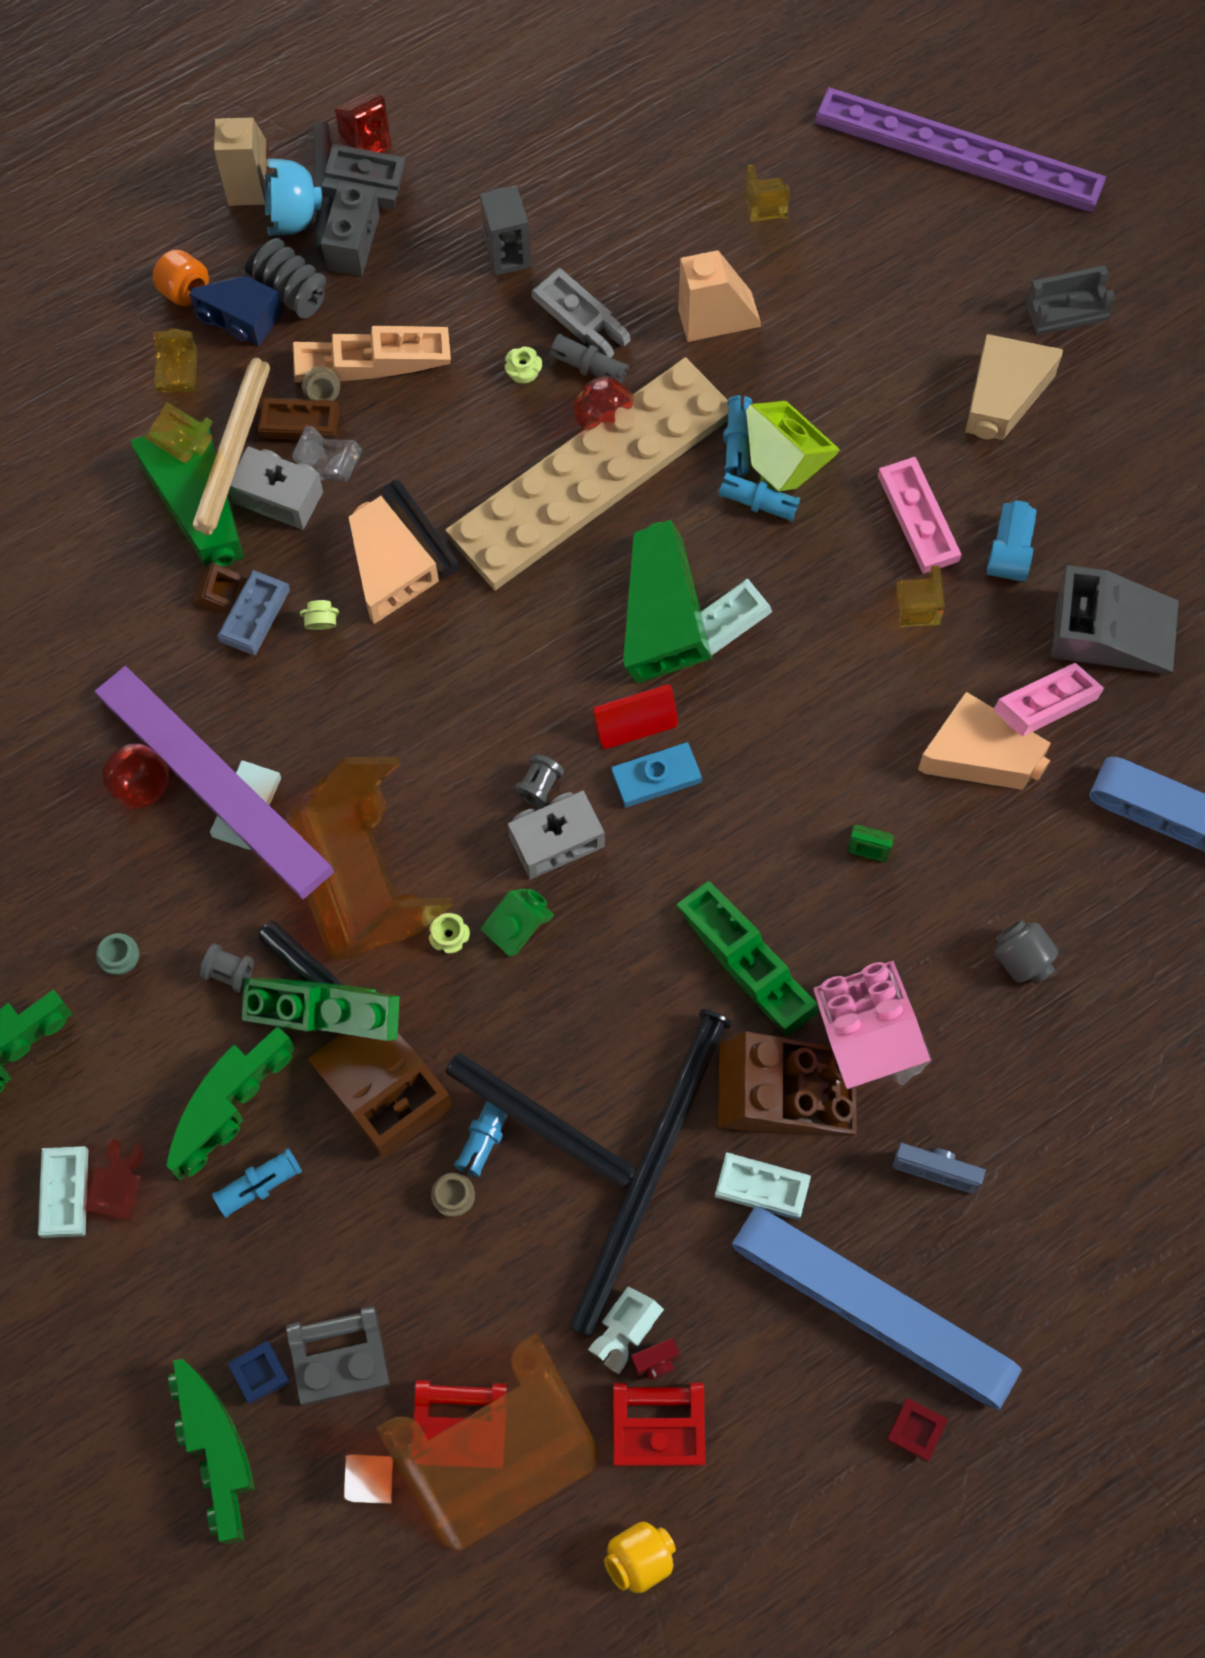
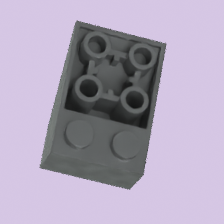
(1113, 622)

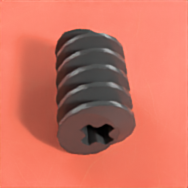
(283, 271)

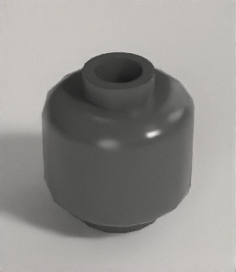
(1026, 952)

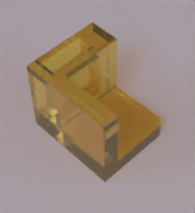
(766, 197)
(921, 600)

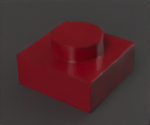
(656, 1360)
(917, 1430)

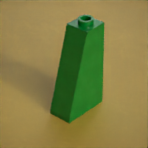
(181, 491)
(663, 608)

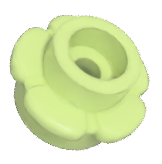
(523, 372)
(319, 615)
(444, 923)

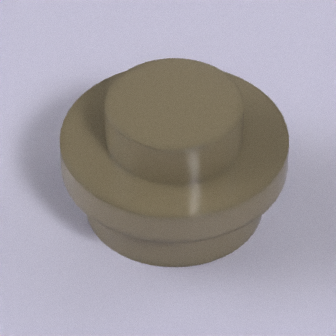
(320, 384)
(453, 1195)

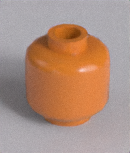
(177, 275)

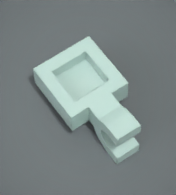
(626, 1322)

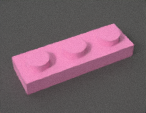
(919, 514)
(1048, 699)

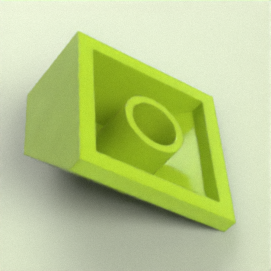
(785, 445)

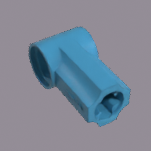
(1011, 550)

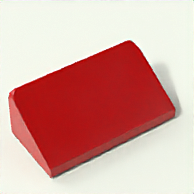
(635, 716)

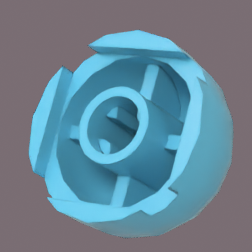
(290, 197)

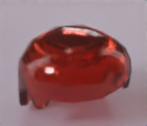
(599, 401)
(135, 776)

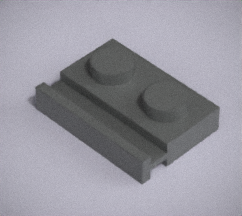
(364, 169)

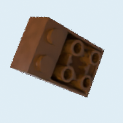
(783, 1087)
(381, 1088)

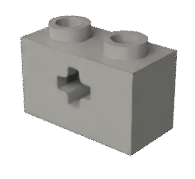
(276, 487)
(541, 849)

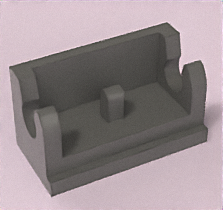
(1069, 300)

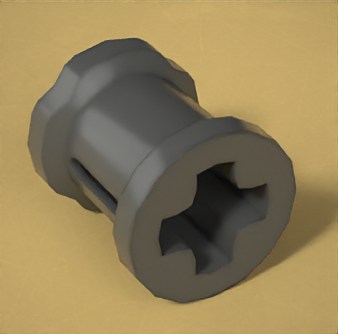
(538, 780)
(226, 967)

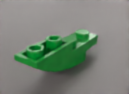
(321, 1007)
(24, 1029)
(212, 1113)
(210, 1430)

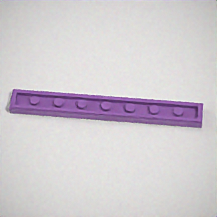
(960, 149)
(215, 783)

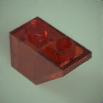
(364, 123)

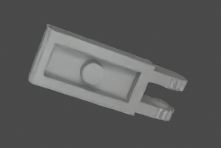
(579, 311)

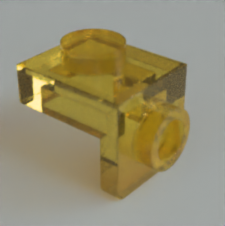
(175, 361)
(179, 433)

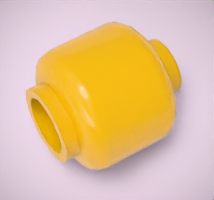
(640, 1557)

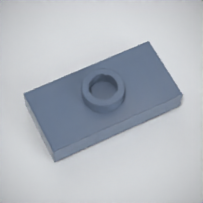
(253, 612)
(938, 1166)

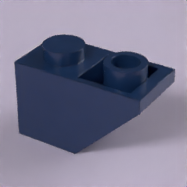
(239, 307)

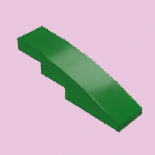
(748, 958)

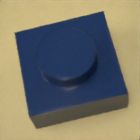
(258, 1373)

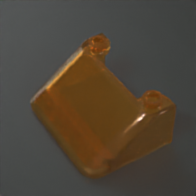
(497, 1457)

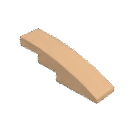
(375, 355)

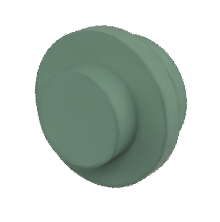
(117, 954)

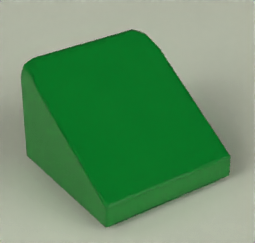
(870, 843)

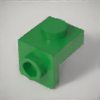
(516, 919)

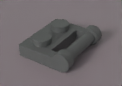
(342, 1370)

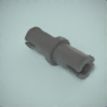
(587, 359)

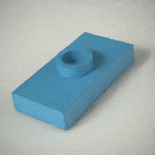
(656, 774)

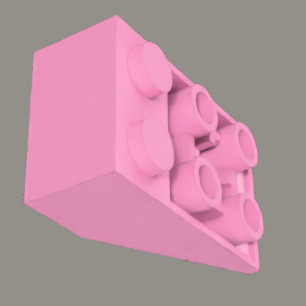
(870, 1024)

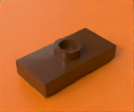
(289, 418)

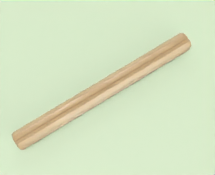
(231, 447)

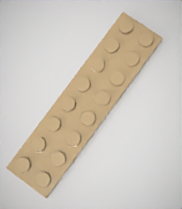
(588, 474)

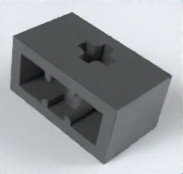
(350, 228)
(505, 230)

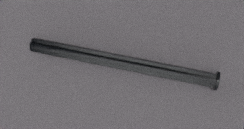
(648, 1172)

